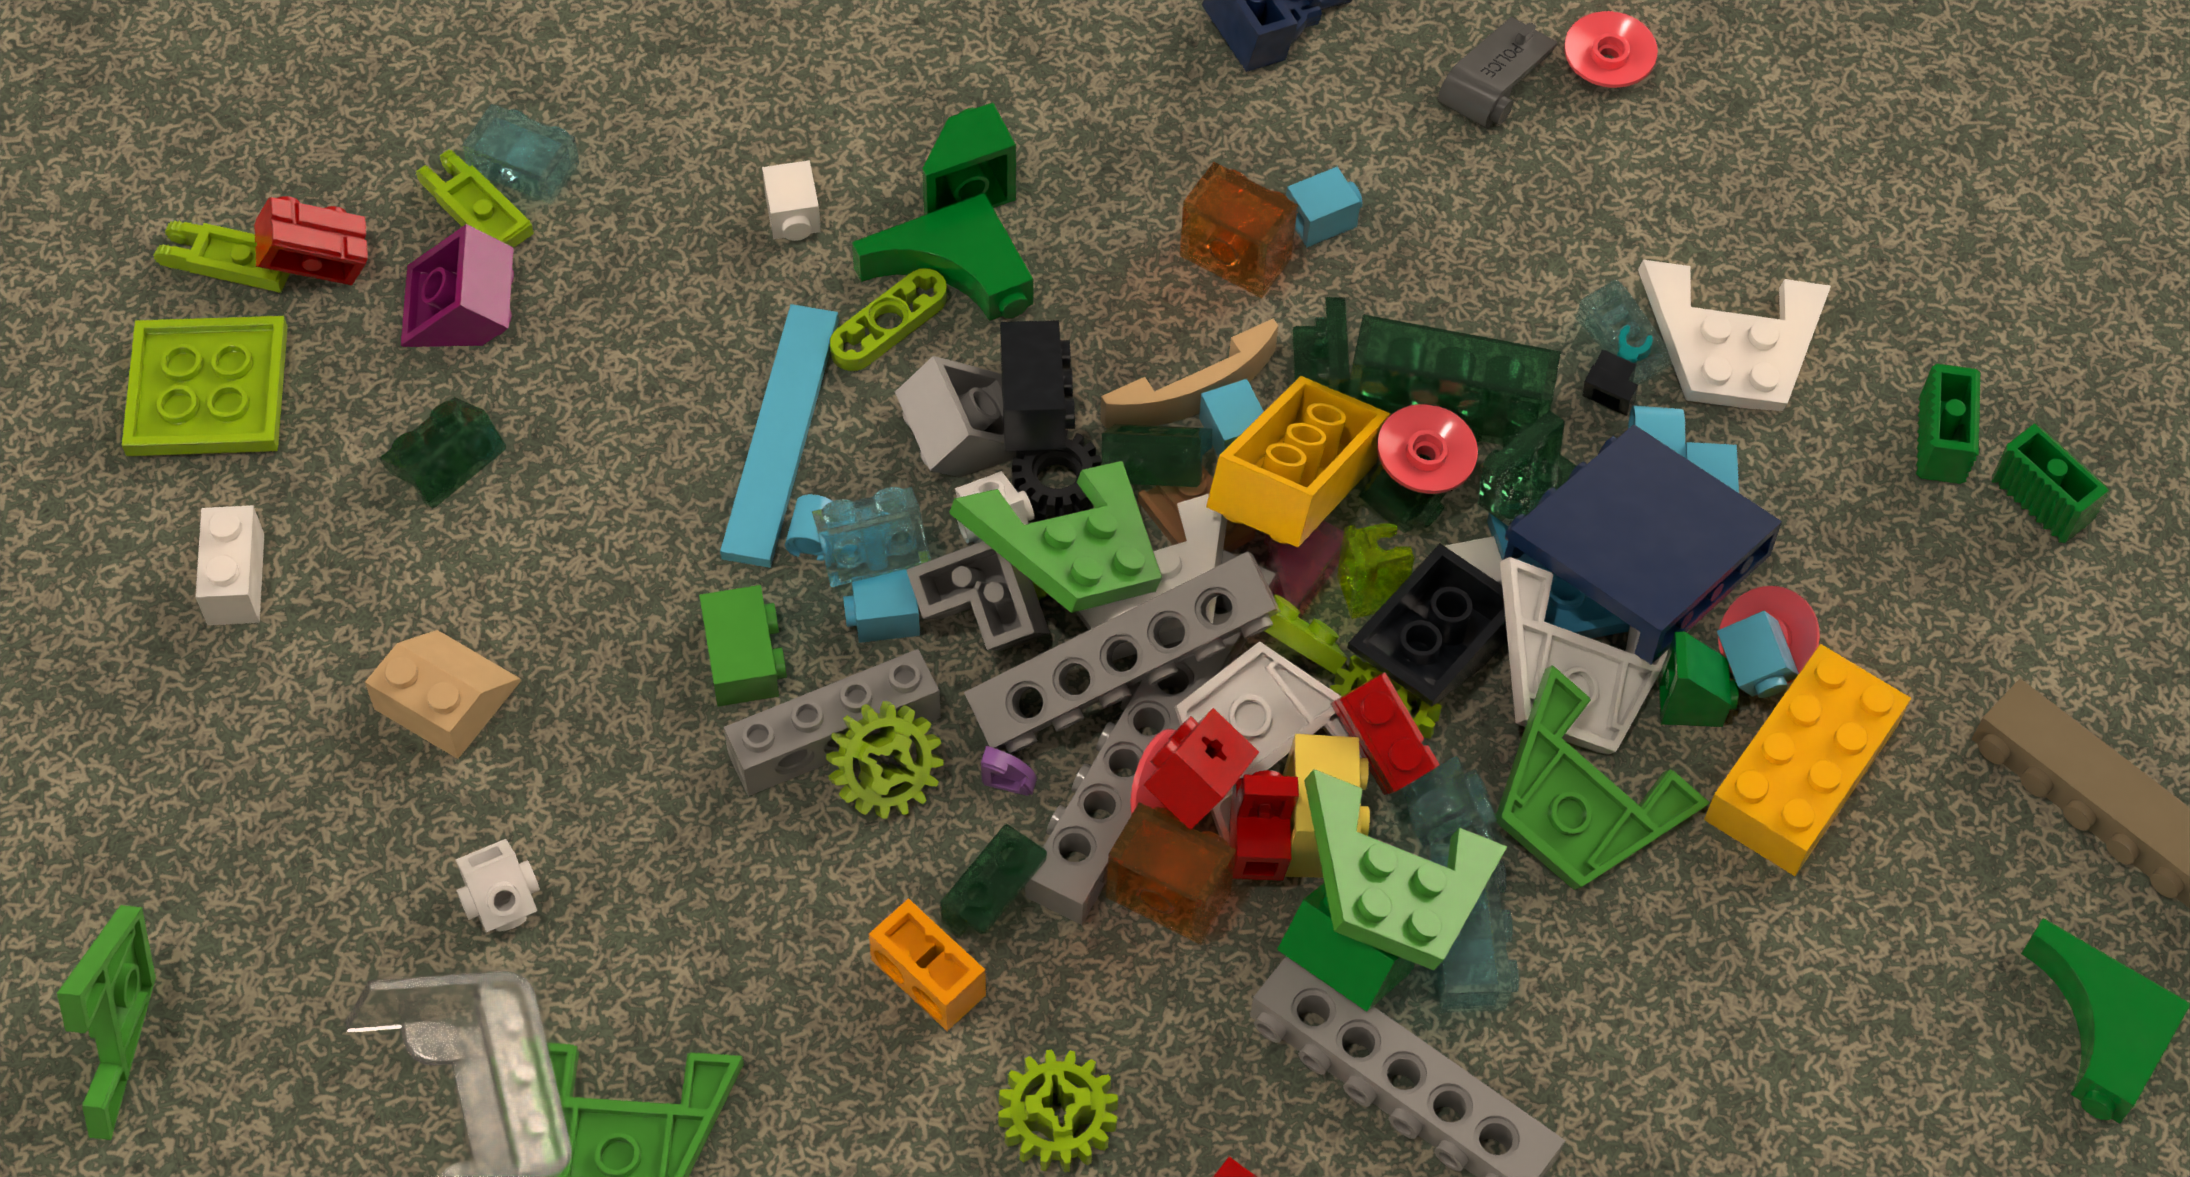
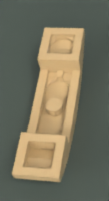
(1142, 405)

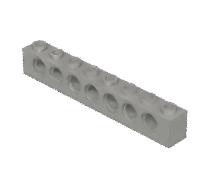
(1075, 886)

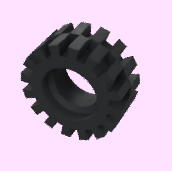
(1051, 500)

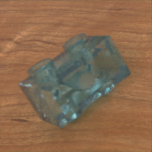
(871, 535)

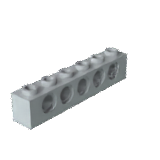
(997, 700)
(1396, 1051)

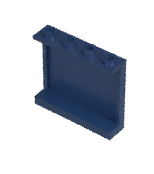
(1646, 537)

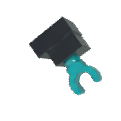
(1613, 375)

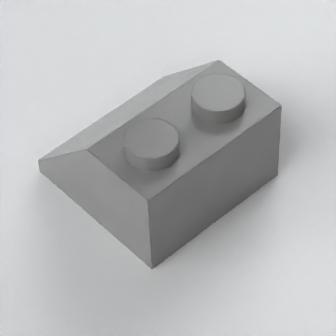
(955, 416)

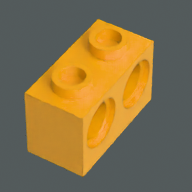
(927, 964)

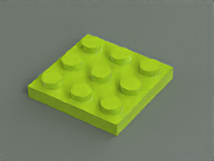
(205, 386)

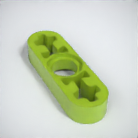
(892, 301)

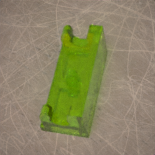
(1369, 572)

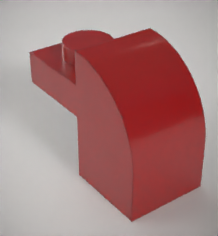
(1261, 824)

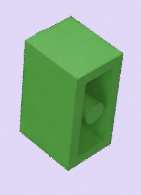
(740, 645)

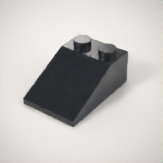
(1435, 627)

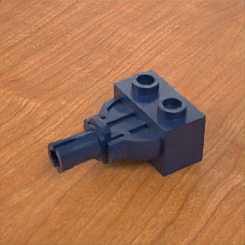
(1264, 29)

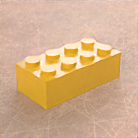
(1296, 461)
(1807, 759)

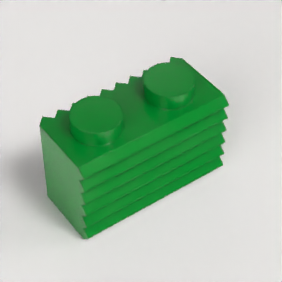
(1948, 423)
(2049, 483)

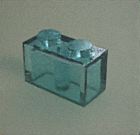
(521, 153)

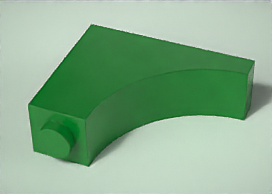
(961, 244)
(2119, 1017)

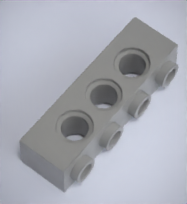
(798, 732)

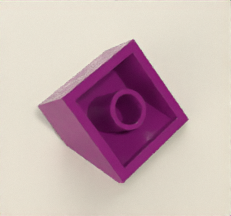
(458, 292)

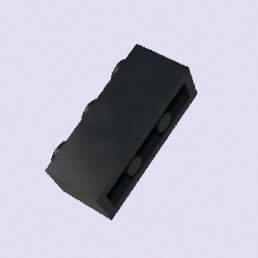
(1035, 385)

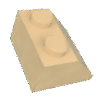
(439, 690)

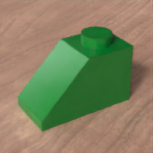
(1695, 685)

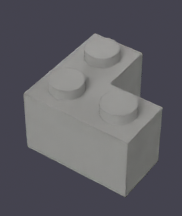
(989, 584)

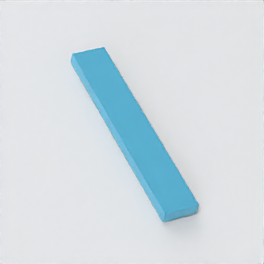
(779, 437)

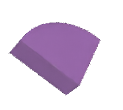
(1006, 772)

